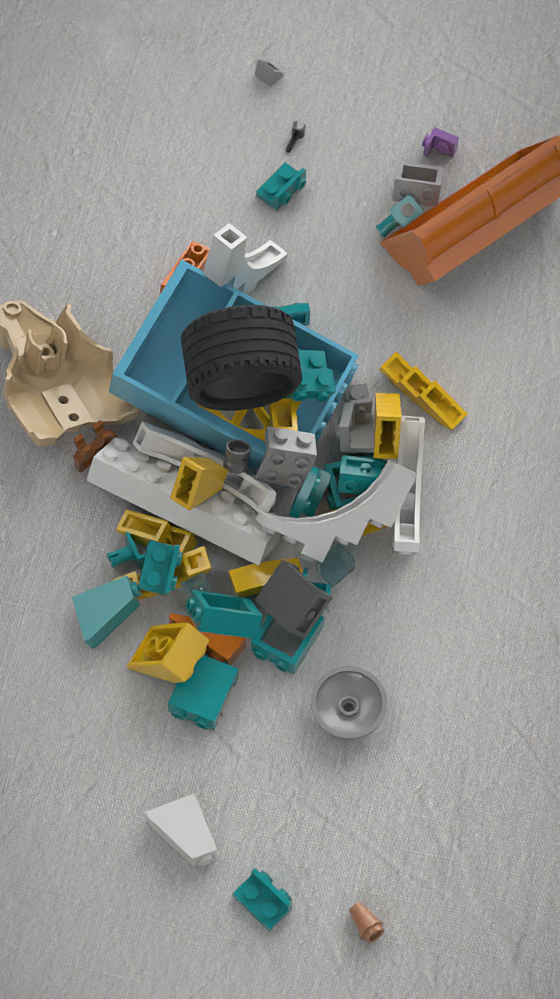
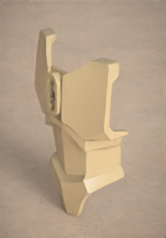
(56, 375)

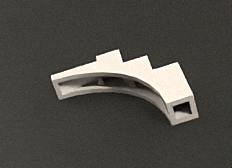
(231, 265)
(174, 447)
(376, 505)
(407, 523)

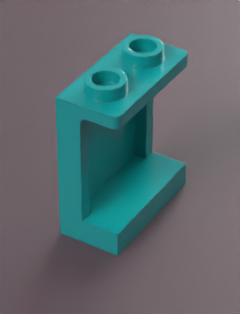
(204, 693)

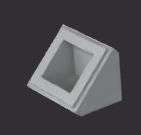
(268, 72)

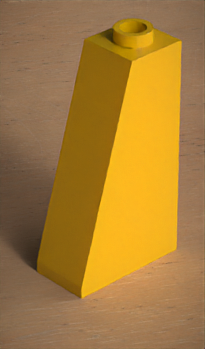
(387, 425)

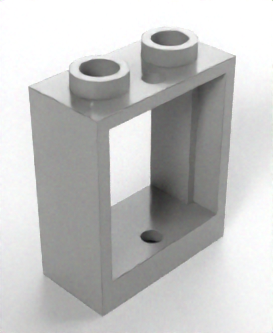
(418, 181)

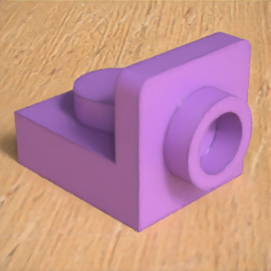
(441, 141)

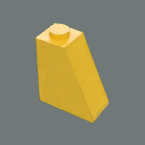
(197, 481)

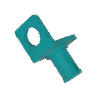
(397, 217)
(126, 553)

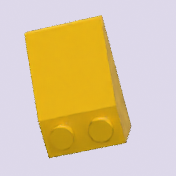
(169, 652)

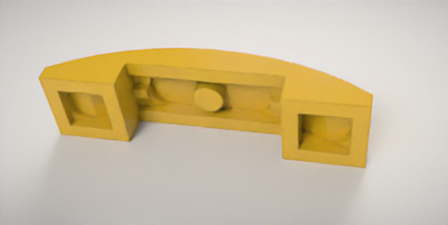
(192, 564)

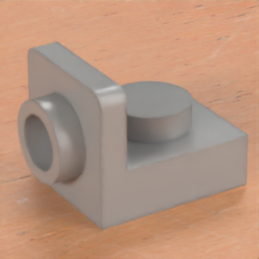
(360, 397)

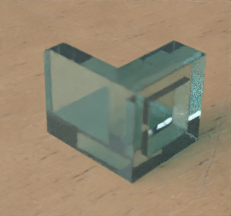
(336, 565)

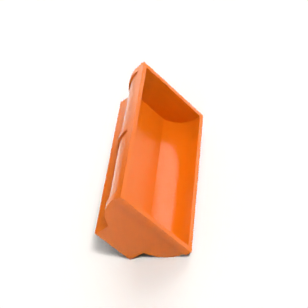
(478, 212)

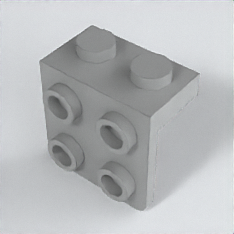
(352, 436)
(287, 457)

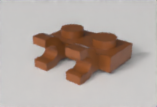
(85, 453)

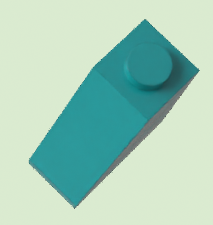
(105, 608)

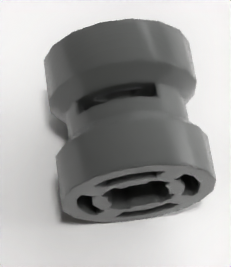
(236, 456)

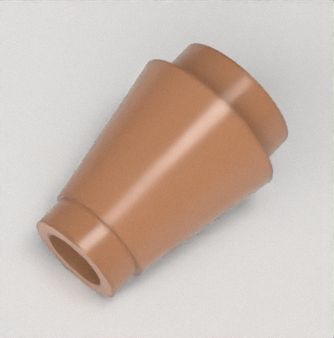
(366, 922)

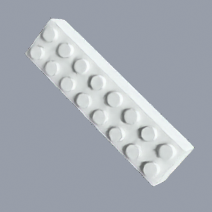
(149, 485)

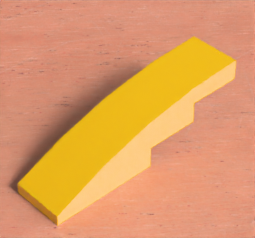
(423, 392)

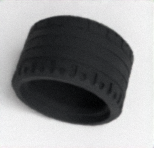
(241, 357)

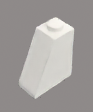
(184, 829)

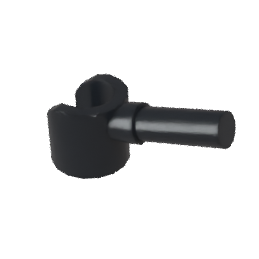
(296, 134)

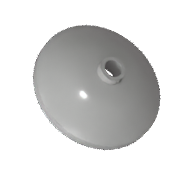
(352, 688)

